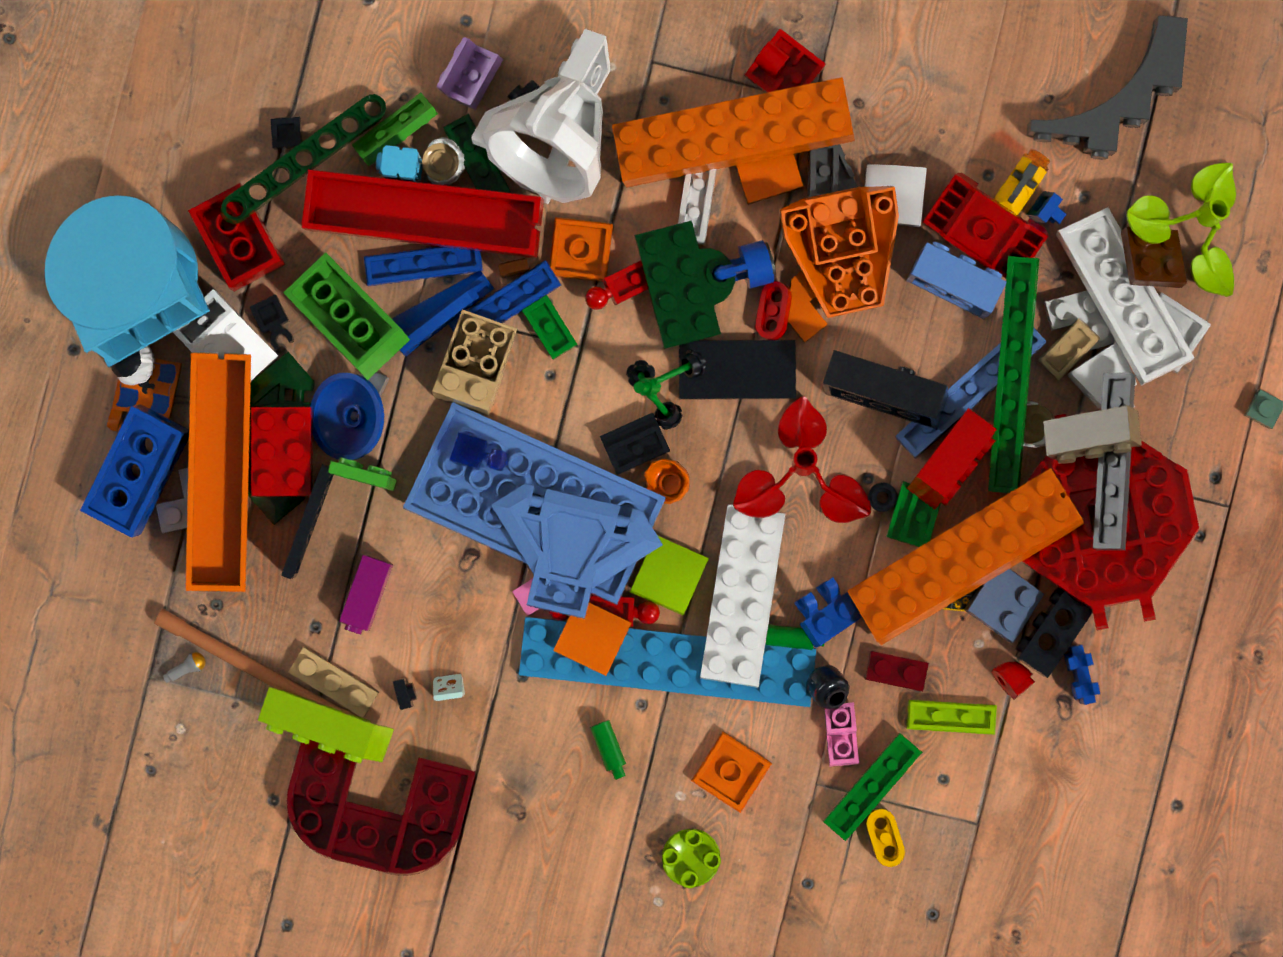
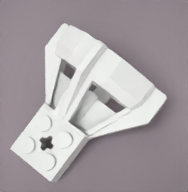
(560, 113)

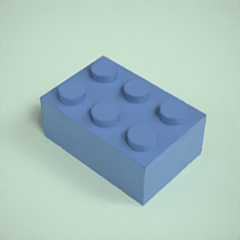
(956, 279)

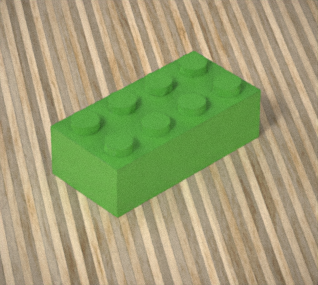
(346, 316)

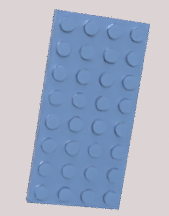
(463, 496)

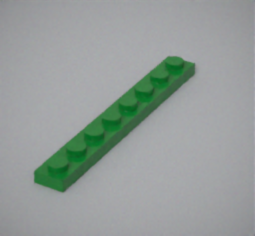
(1013, 374)

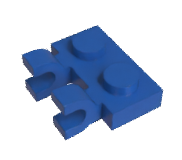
(830, 620)
(1078, 662)

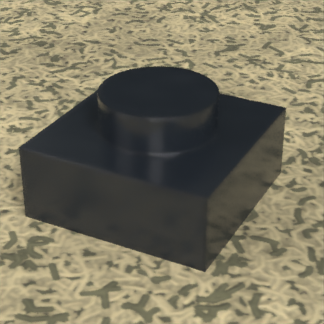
(286, 132)
(405, 693)

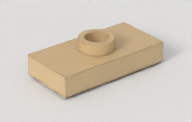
(1069, 348)

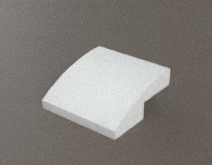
(908, 185)

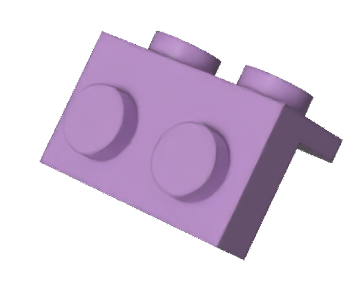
(469, 73)

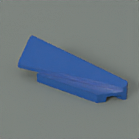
(436, 312)

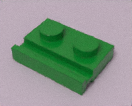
(911, 519)

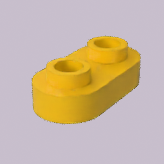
(884, 837)

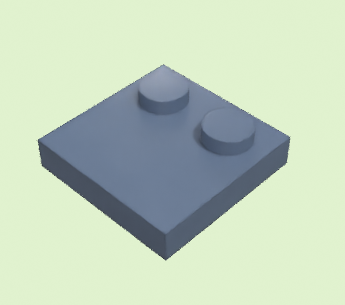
(1004, 604)

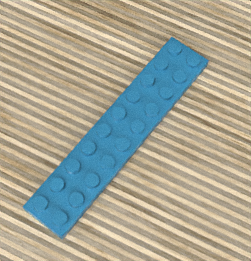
(667, 664)

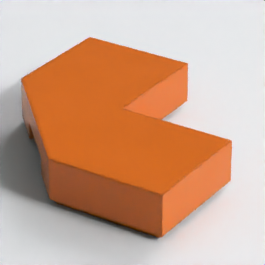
(802, 315)

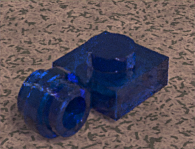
(470, 452)

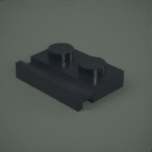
(635, 443)

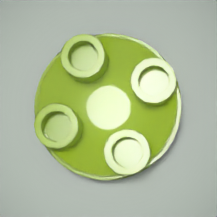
(691, 858)

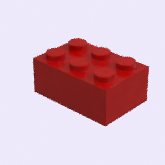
(239, 250)
(281, 451)
(953, 460)

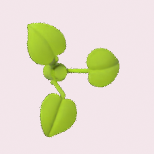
(1217, 190)

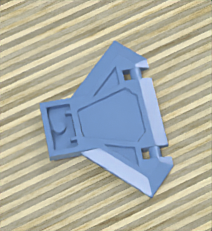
(572, 544)

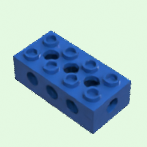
(117, 474)

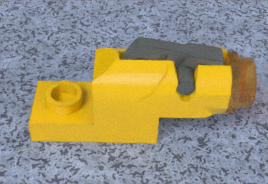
(1023, 181)

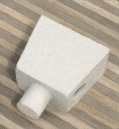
(1089, 375)

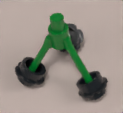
(643, 380)

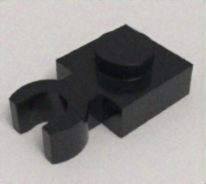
(270, 317)

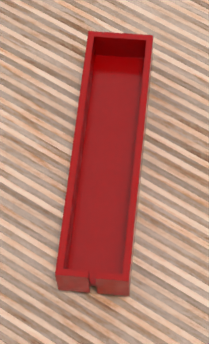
(422, 213)

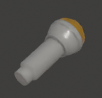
(193, 663)

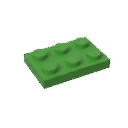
(354, 471)

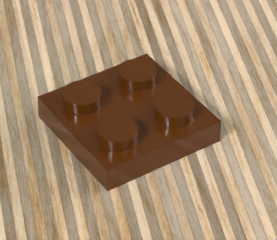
(1154, 263)

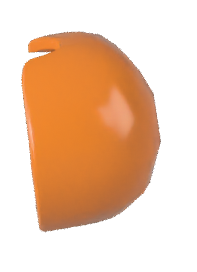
(668, 479)

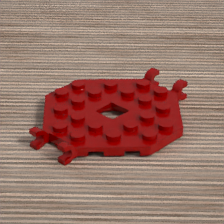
(1158, 532)

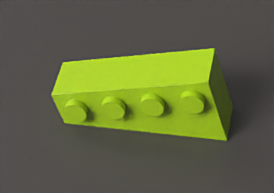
(324, 725)

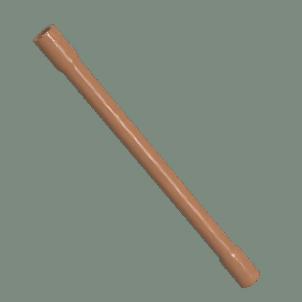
(181, 628)

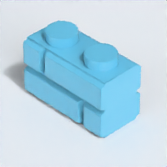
(400, 164)

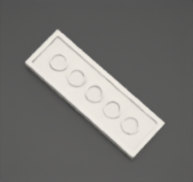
(1130, 311)
(742, 598)

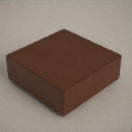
(513, 267)

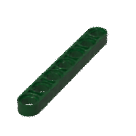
(296, 170)

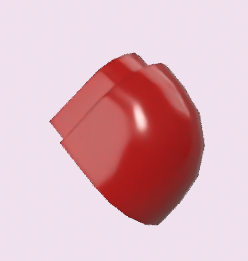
(1013, 678)

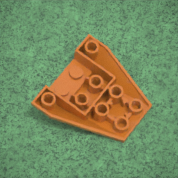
(844, 245)

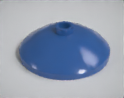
(335, 416)

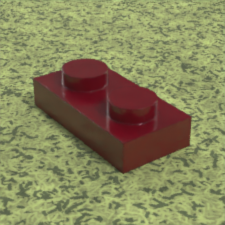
(896, 671)

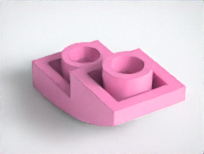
(841, 735)

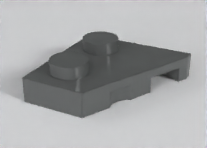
(828, 171)

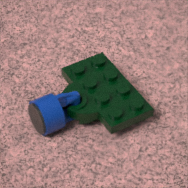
(691, 280)

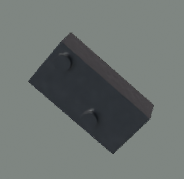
(886, 389)

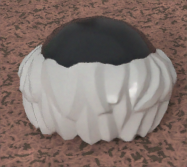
(136, 367)

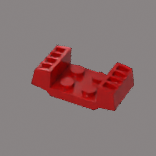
(983, 225)

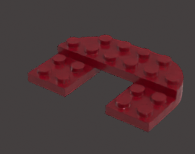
(373, 836)

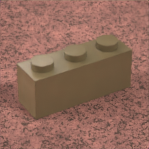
(1092, 434)

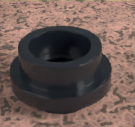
(891, 493)

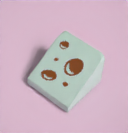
(448, 687)

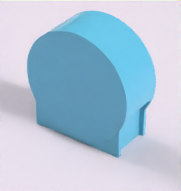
(122, 276)

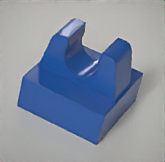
(1047, 208)

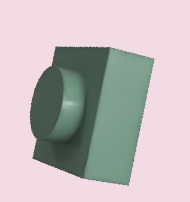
(1264, 409)

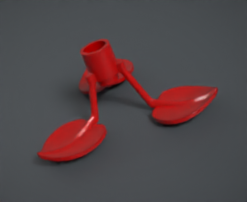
(802, 428)

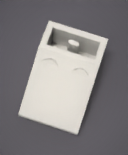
(225, 332)

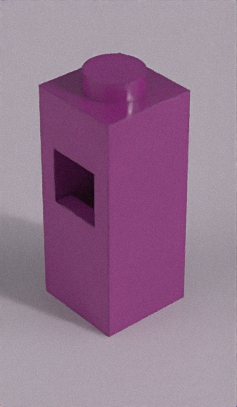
(365, 594)

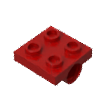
(784, 64)

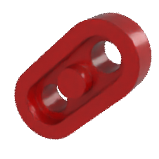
(773, 311)

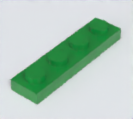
(872, 786)

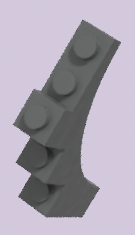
(1158, 72)

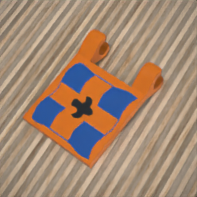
(155, 393)

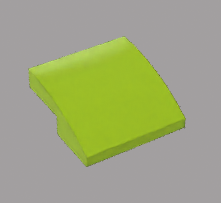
(670, 576)

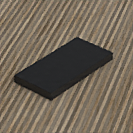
(741, 370)
(307, 523)

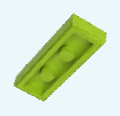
(951, 717)

